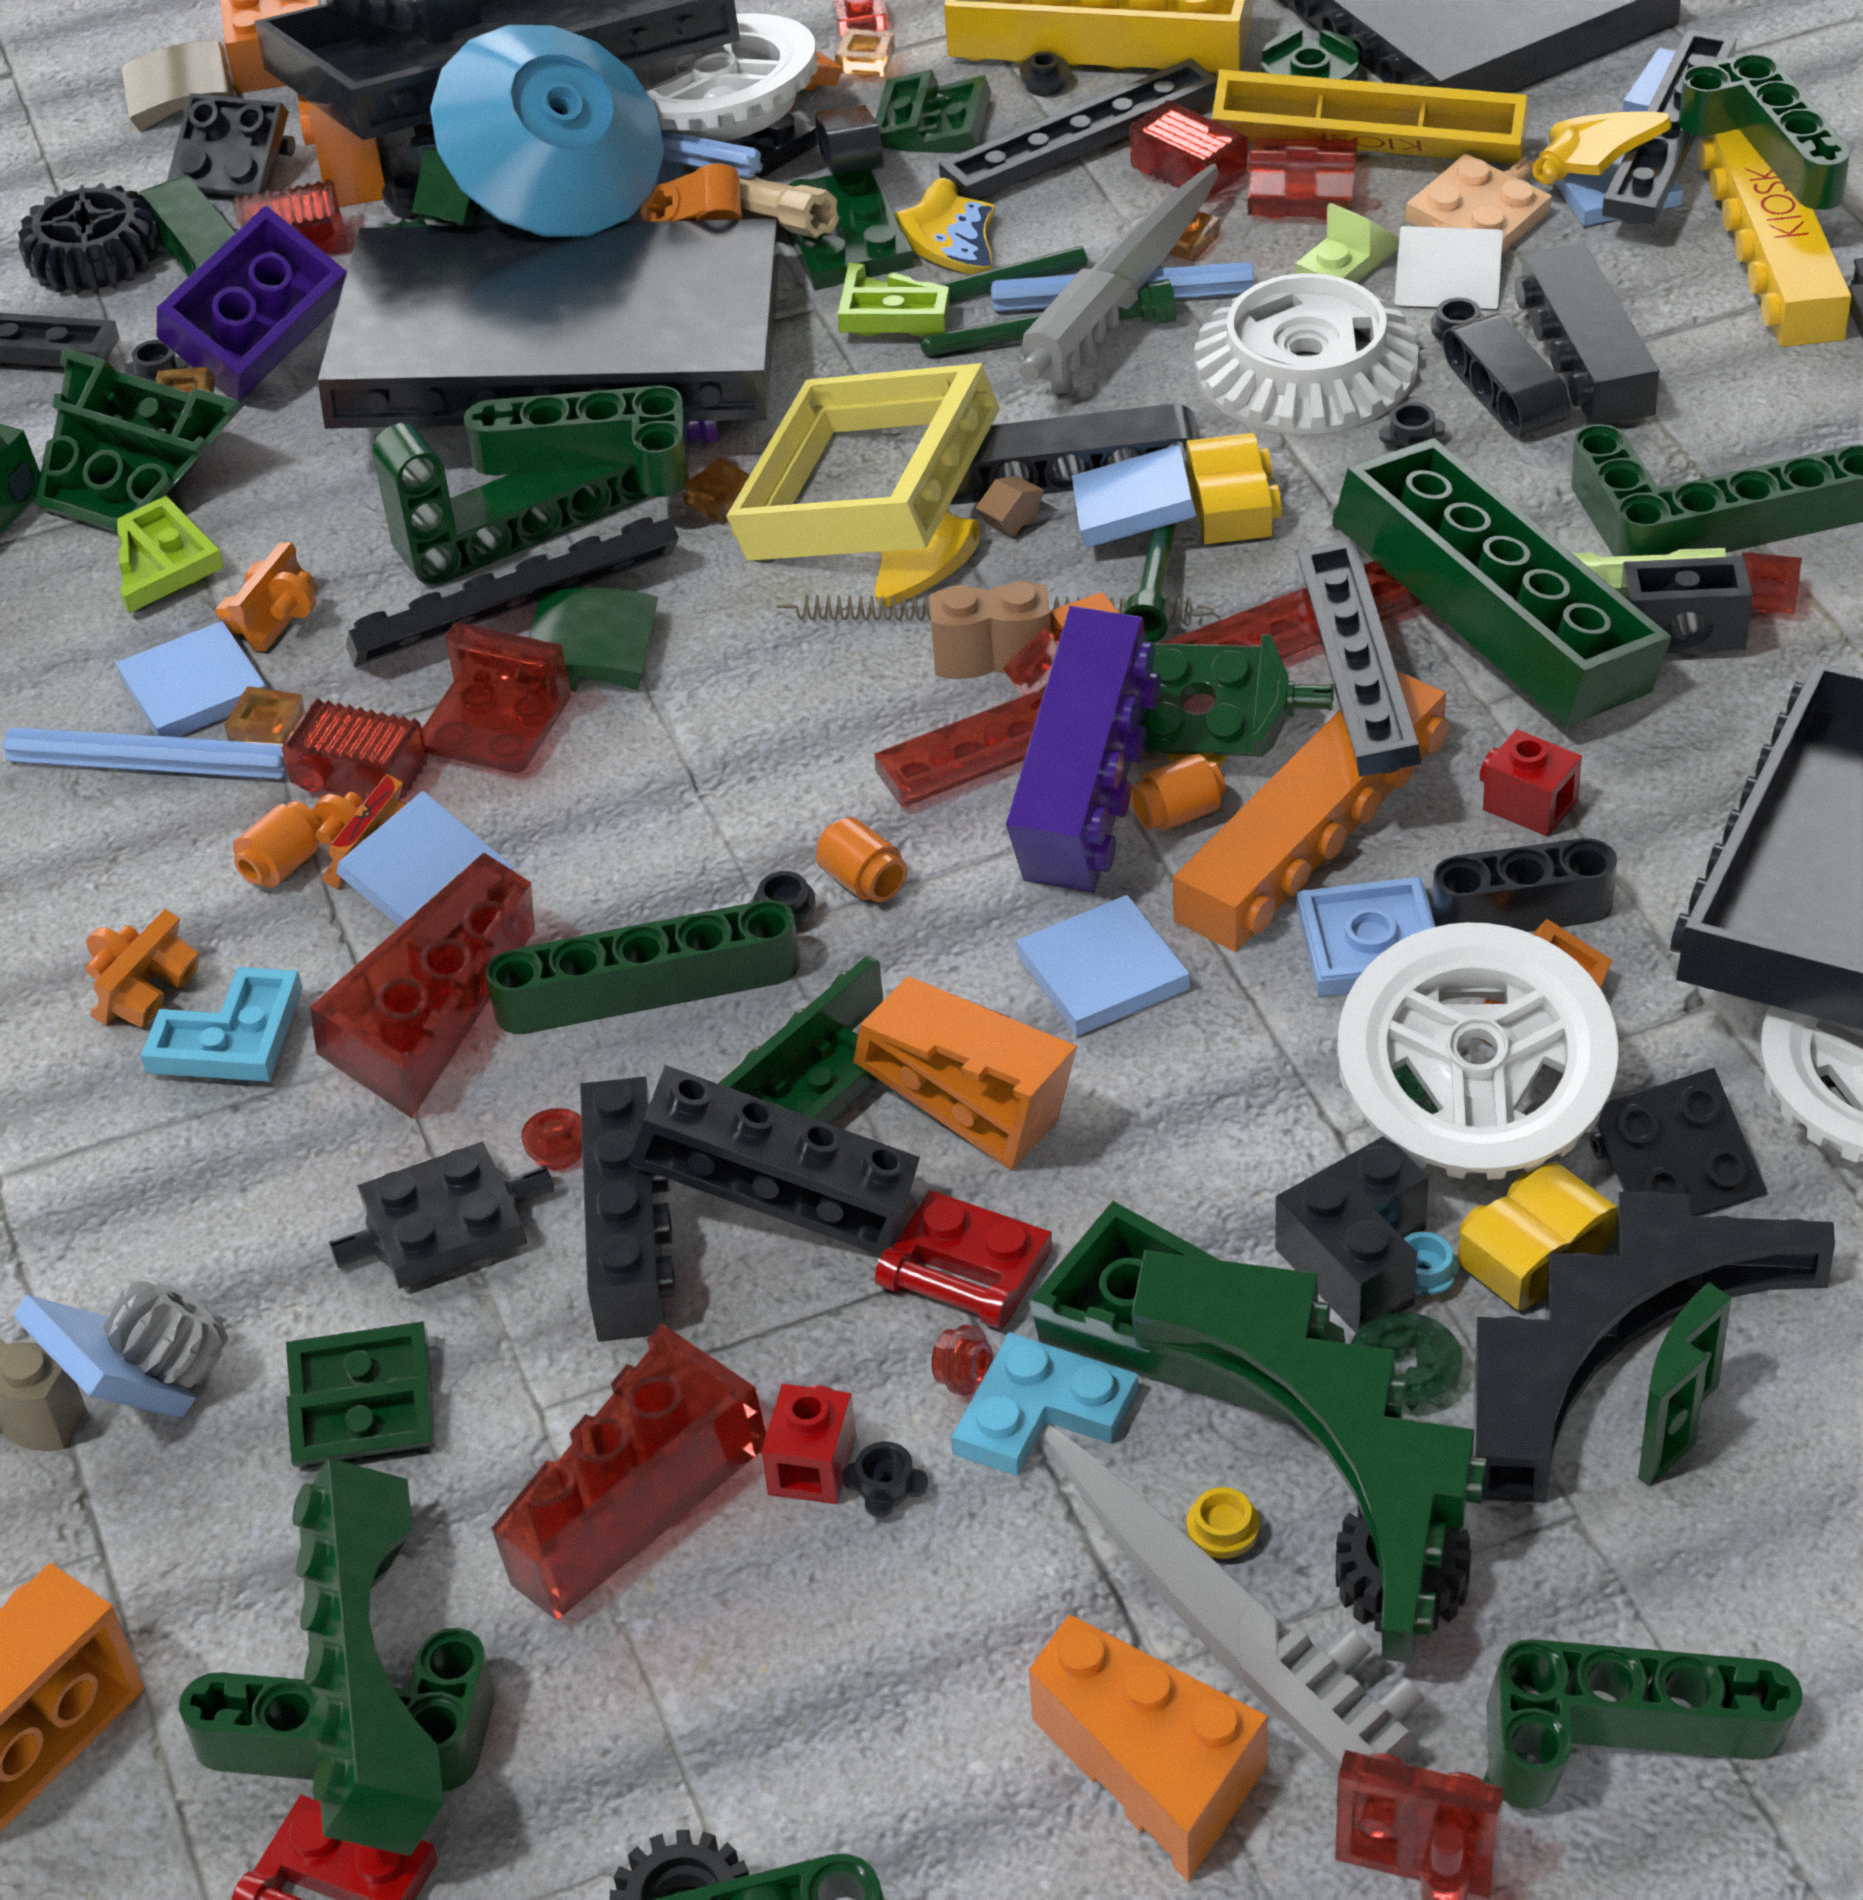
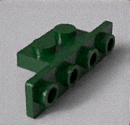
(812, 1057)

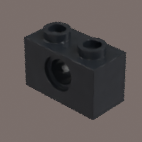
(1693, 600)

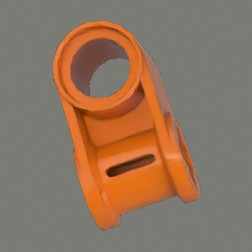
(702, 195)

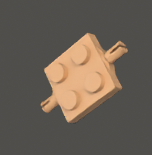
(1481, 198)

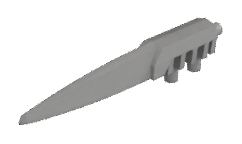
(1090, 302)
(1284, 1671)

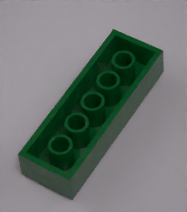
(1501, 581)

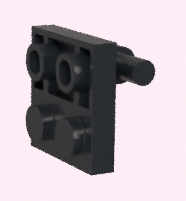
(230, 144)

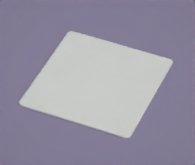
(1447, 265)

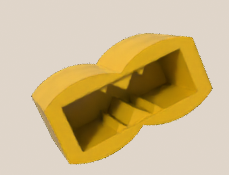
(1232, 488)
(1541, 1215)

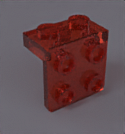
(500, 699)

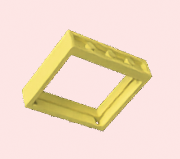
(949, 398)

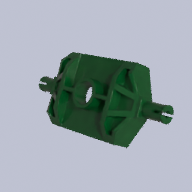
(1249, 694)

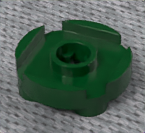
(1321, 57)

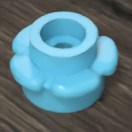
(1434, 1264)

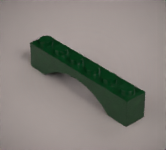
(373, 1758)

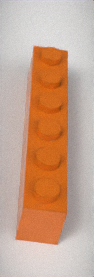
(1293, 827)

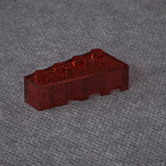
(424, 986)
(631, 1472)

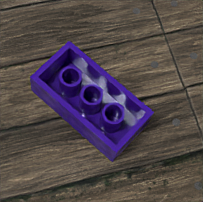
(1083, 750)

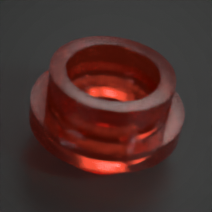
(553, 1138)
(961, 1359)

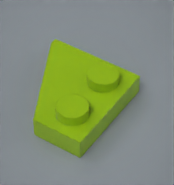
(891, 306)
(161, 553)

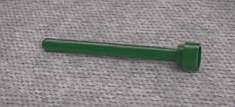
(1153, 303)
(1149, 601)

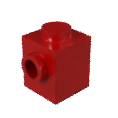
(1531, 782)
(809, 1443)

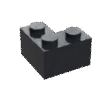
(1353, 1229)

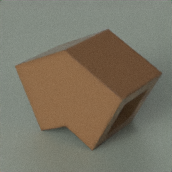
(1010, 504)

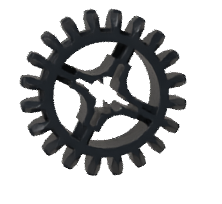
(88, 238)

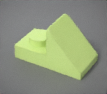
(1351, 247)

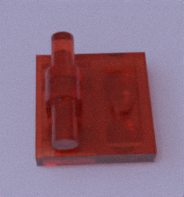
(1301, 177)
(1419, 1824)

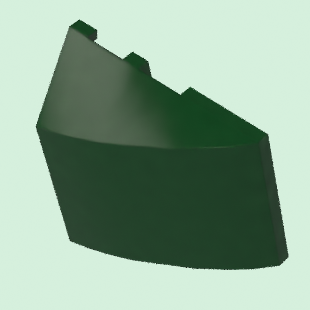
(122, 440)

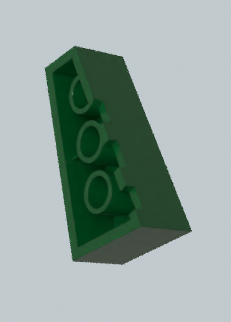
(1091, 1299)

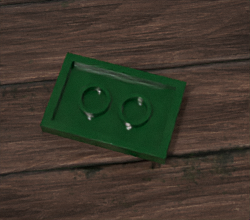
(863, 235)

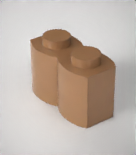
(984, 628)

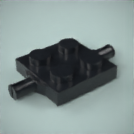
(441, 1215)

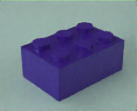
(251, 303)

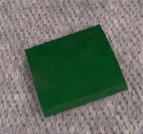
(932, 117)
(600, 632)
(1681, 1379)
(359, 1394)

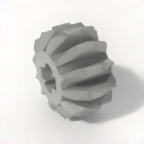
(165, 1332)

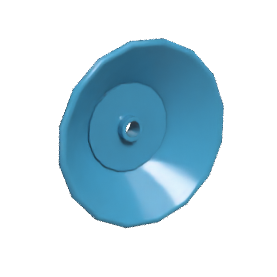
(524, 158)

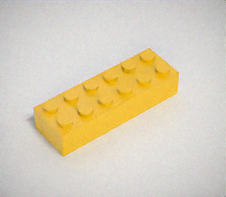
(1102, 31)

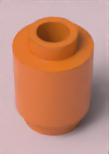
(1177, 793)
(277, 844)
(861, 860)

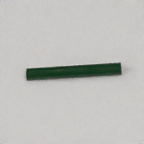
(1031, 268)

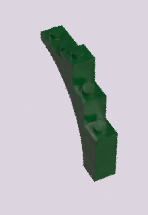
(1272, 1337)

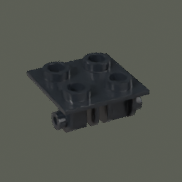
(1679, 1142)

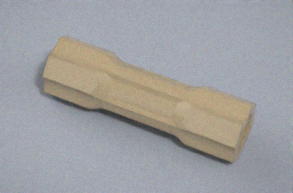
(797, 208)

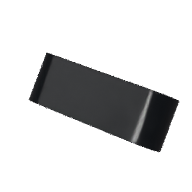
(849, 140)
(1506, 374)
(1526, 885)

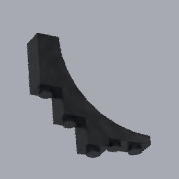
(1598, 1304)

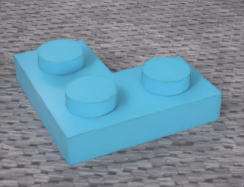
(230, 1044)
(1035, 1387)

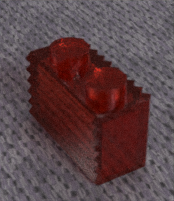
(1181, 144)
(309, 209)
(353, 750)

